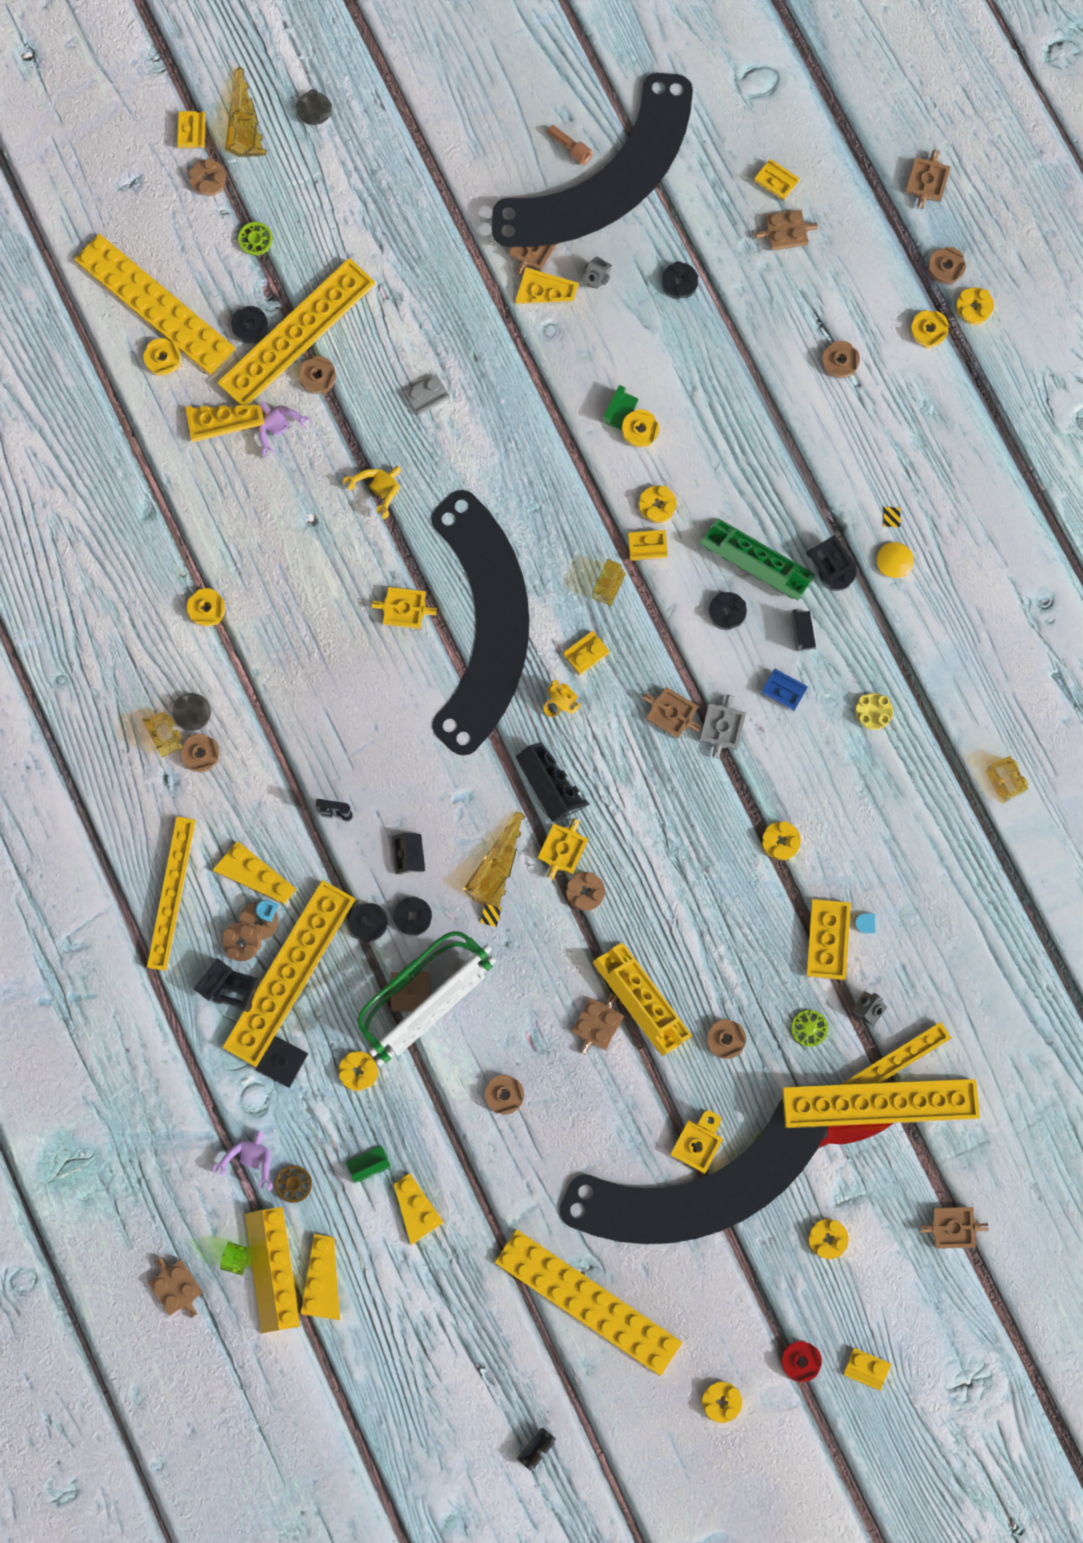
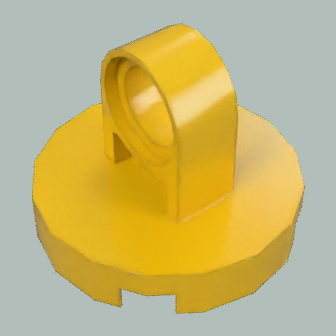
(562, 697)

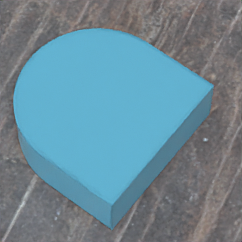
(266, 910)
(865, 923)

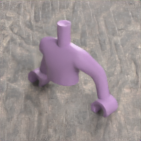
(277, 423)
(251, 1155)

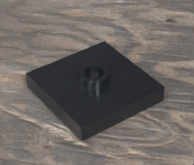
(282, 1061)

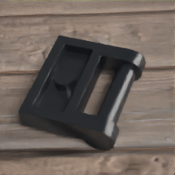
(835, 556)
(333, 808)
(239, 984)

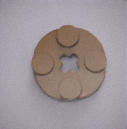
(207, 167)
(956, 261)
(837, 369)
(321, 384)
(191, 747)
(595, 896)
(267, 929)
(232, 946)
(731, 1029)
(510, 1085)

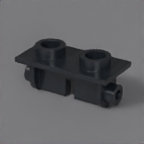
(540, 1443)

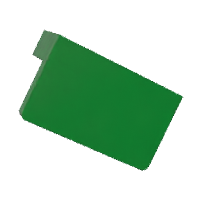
(619, 408)
(368, 1164)

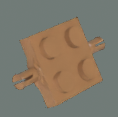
(927, 179)
(786, 230)
(531, 257)
(672, 712)
(598, 1024)
(954, 1227)
(176, 1287)

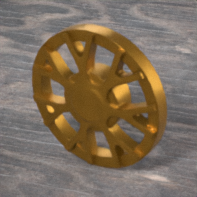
(293, 1184)

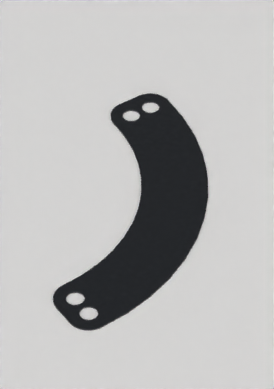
(617, 186)
(500, 624)
(701, 1205)

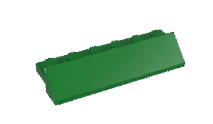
(757, 559)

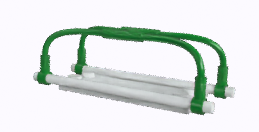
(432, 1007)

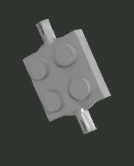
(723, 726)

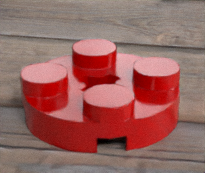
(806, 1351)

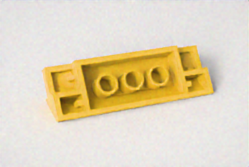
(642, 999)
(272, 1270)

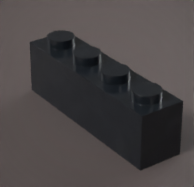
(550, 782)

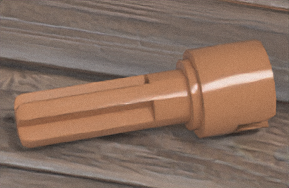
(578, 150)

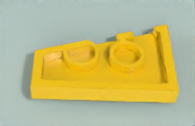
(545, 288)
(416, 1209)

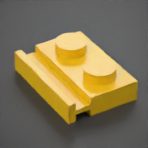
(191, 129)
(776, 179)
(647, 545)
(586, 652)
(867, 1369)

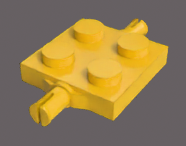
(404, 608)
(563, 848)

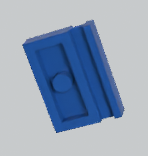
(784, 689)

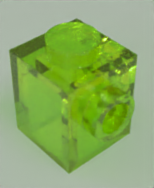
(236, 1258)

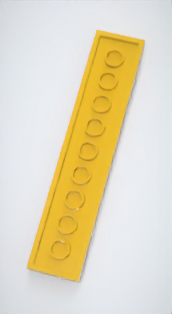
(155, 304)
(296, 333)
(289, 973)
(880, 1103)
(588, 1302)

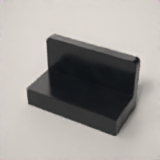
(803, 630)
(408, 853)
(212, 979)

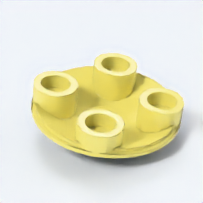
(874, 711)

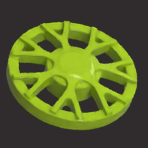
(255, 238)
(809, 1028)

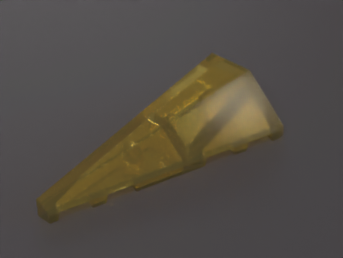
(242, 129)
(489, 879)

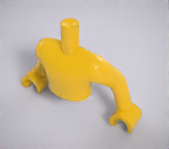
(382, 485)

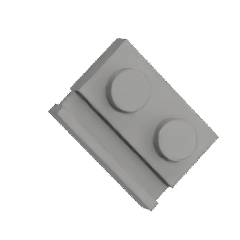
(427, 395)

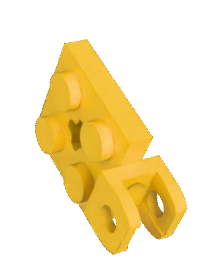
(705, 1135)

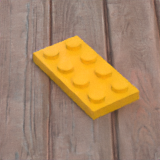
(828, 939)

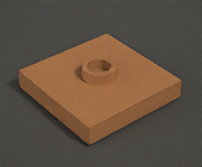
(412, 994)

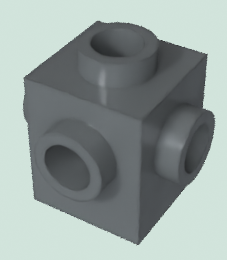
(596, 272)
(869, 1007)

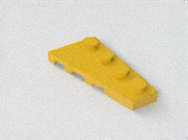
(221, 420)
(250, 871)
(321, 1285)

